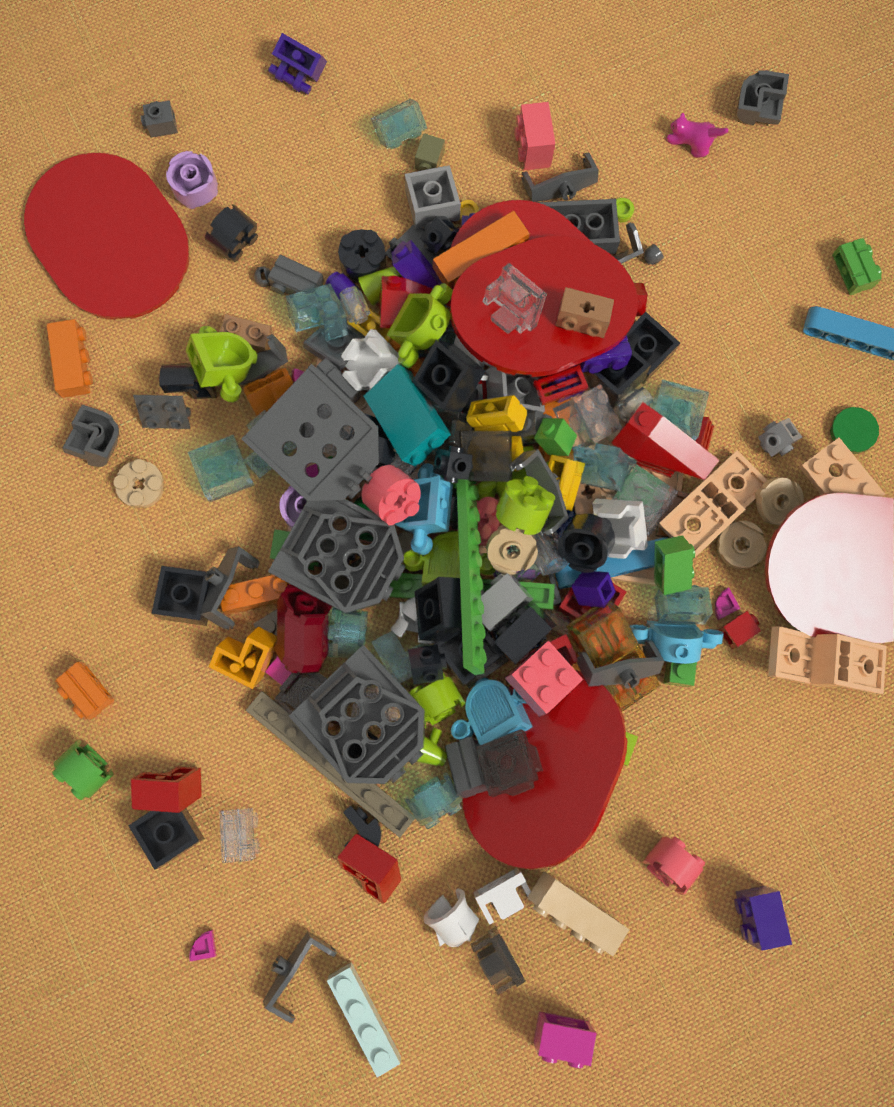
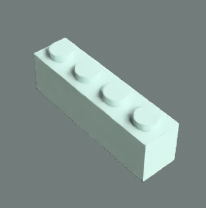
(364, 1019)

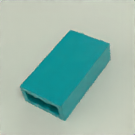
(406, 416)

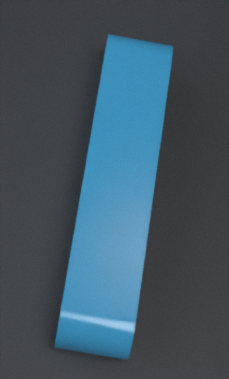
(850, 332)
(635, 561)

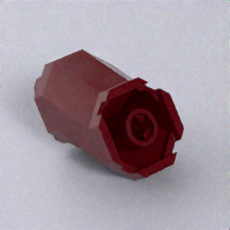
(302, 631)

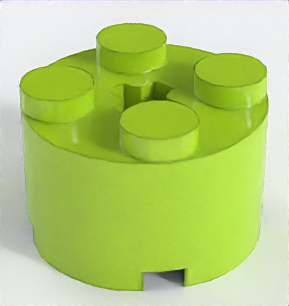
(524, 505)
(438, 699)

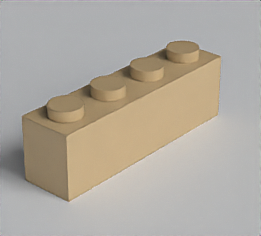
(578, 914)

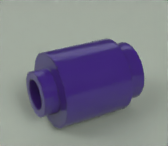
(339, 282)

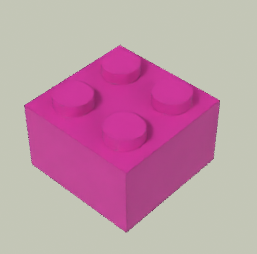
(564, 1039)

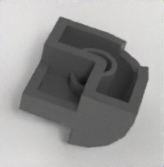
(762, 97)
(92, 436)

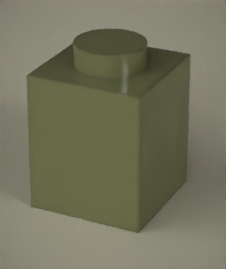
(429, 152)

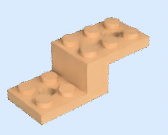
(852, 476)
(715, 502)
(827, 660)

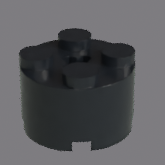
(232, 232)
(357, 245)
(586, 542)

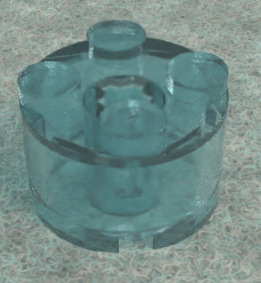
(347, 633)
(434, 800)

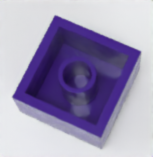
(762, 918)

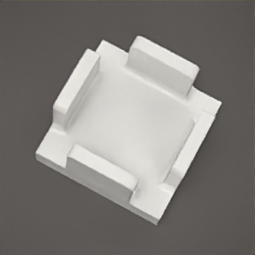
(368, 360)
(627, 523)
(502, 894)

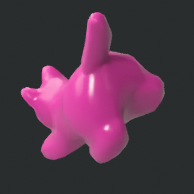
(696, 134)

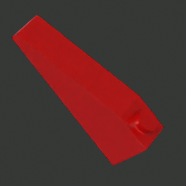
(393, 295)
(659, 442)

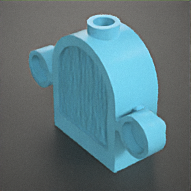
(433, 510)
(677, 641)
(491, 712)

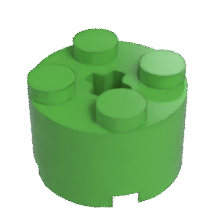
(82, 770)

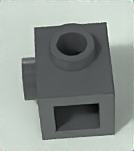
(159, 118)

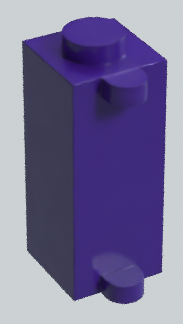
(413, 265)

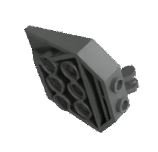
(283, 423)
(367, 582)
(399, 740)

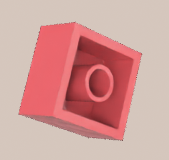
(535, 136)
(544, 678)

